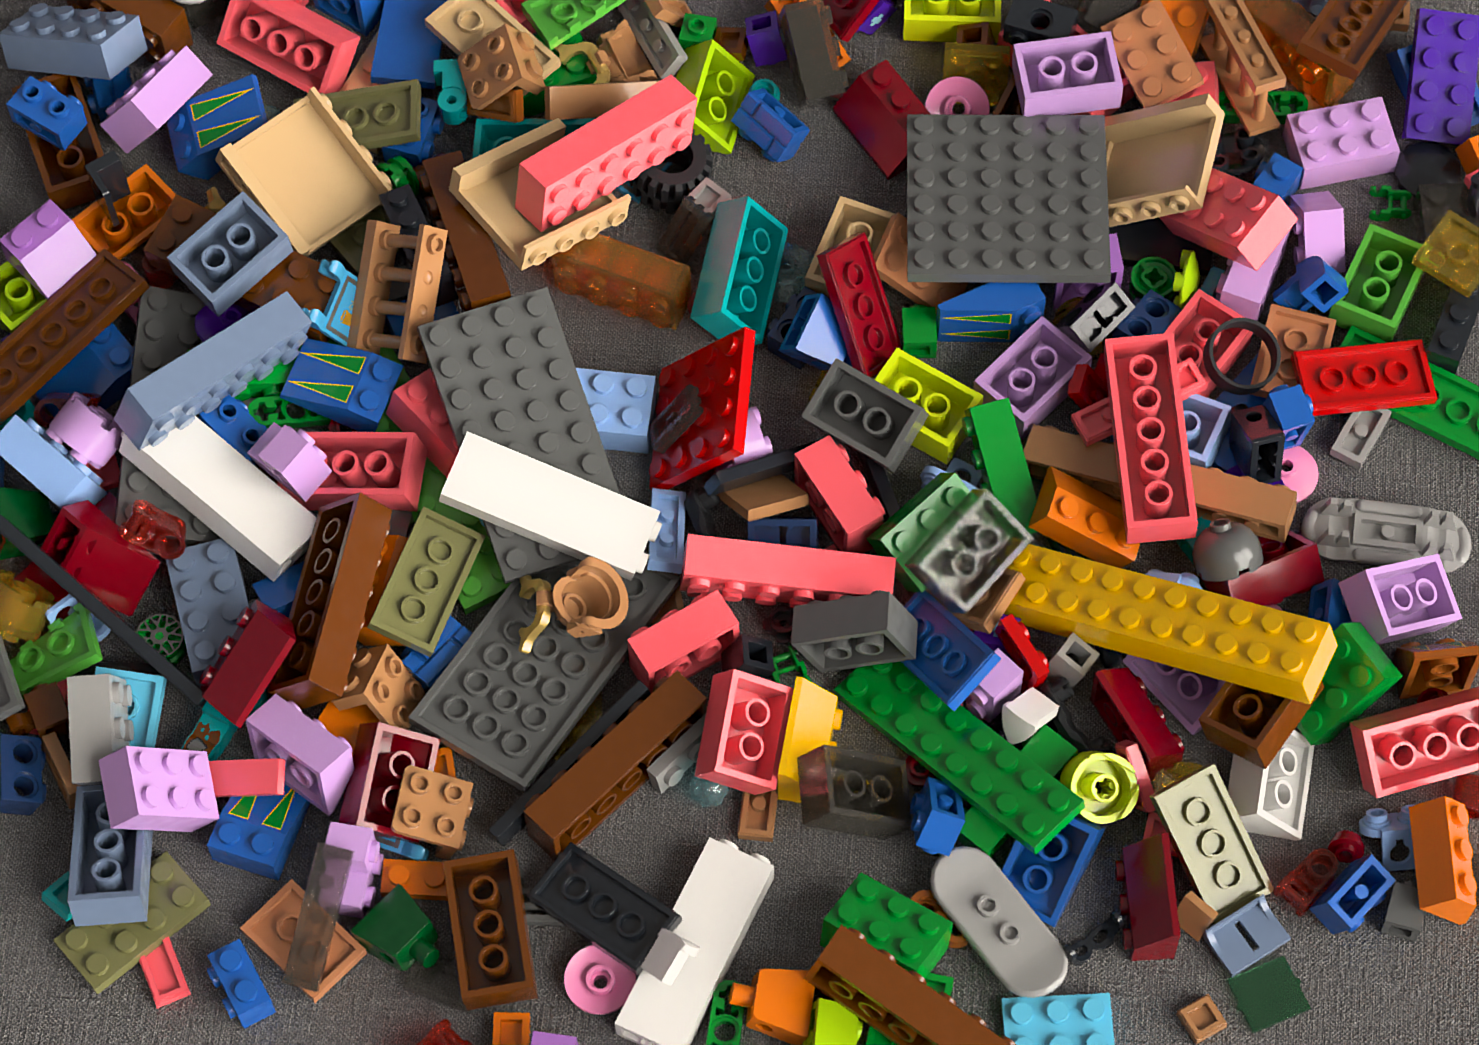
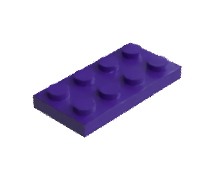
(1442, 77)

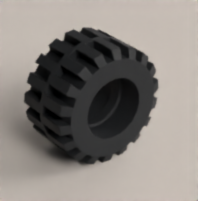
(669, 189)

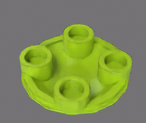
(1187, 281)

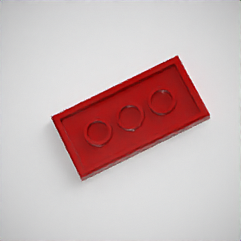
(1365, 377)

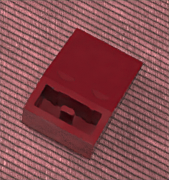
(99, 558)

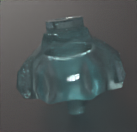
(707, 792)

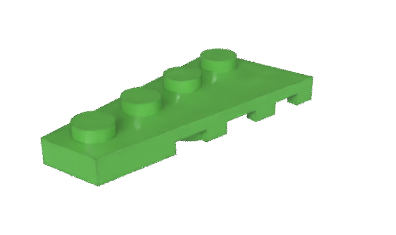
(562, 19)
(59, 653)

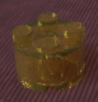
(22, 608)

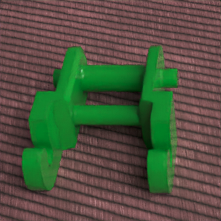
(1390, 195)
(799, 666)

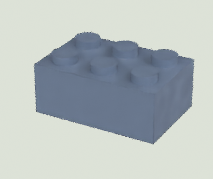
(230, 253)

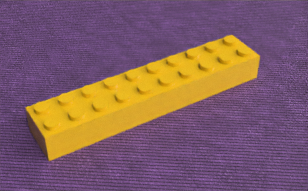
(1173, 623)

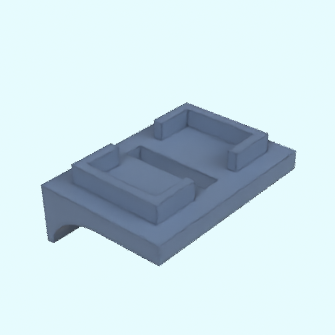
(1260, 926)

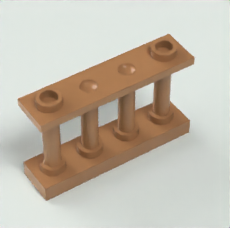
(1243, 64)
(374, 287)

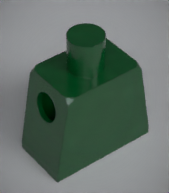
(30, 513)
(398, 932)

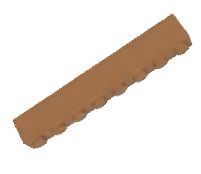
(1242, 499)

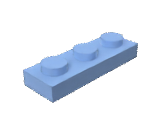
(668, 549)

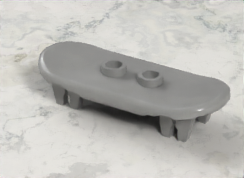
(1385, 532)
(998, 922)

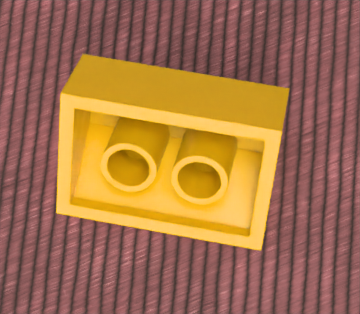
(809, 726)

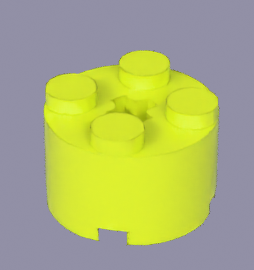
(1114, 776)

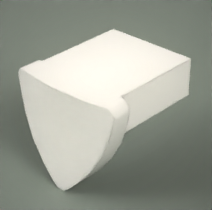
(1026, 715)
(668, 956)

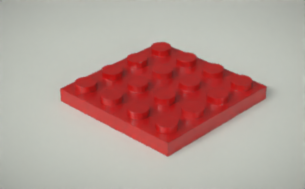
(719, 433)

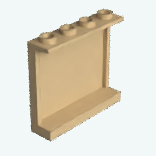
(1161, 158)
(306, 173)
(489, 191)

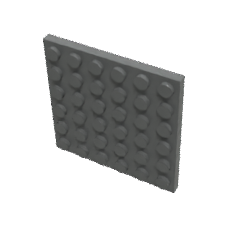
(1007, 199)

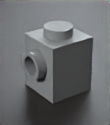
(1071, 660)

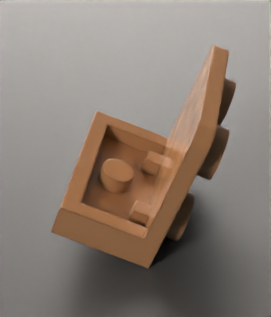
(498, 65)
(383, 684)
(433, 809)

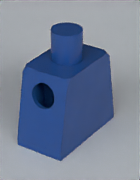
(815, 334)

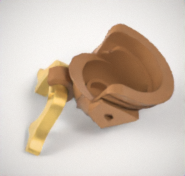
(615, 59)
(583, 601)

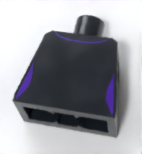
(1256, 443)

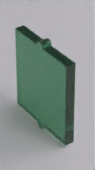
(1268, 994)

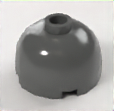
(1225, 550)

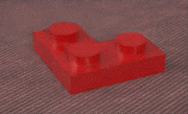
(1088, 385)
(1017, 643)

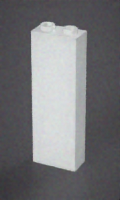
(228, 495)
(550, 505)
(715, 915)

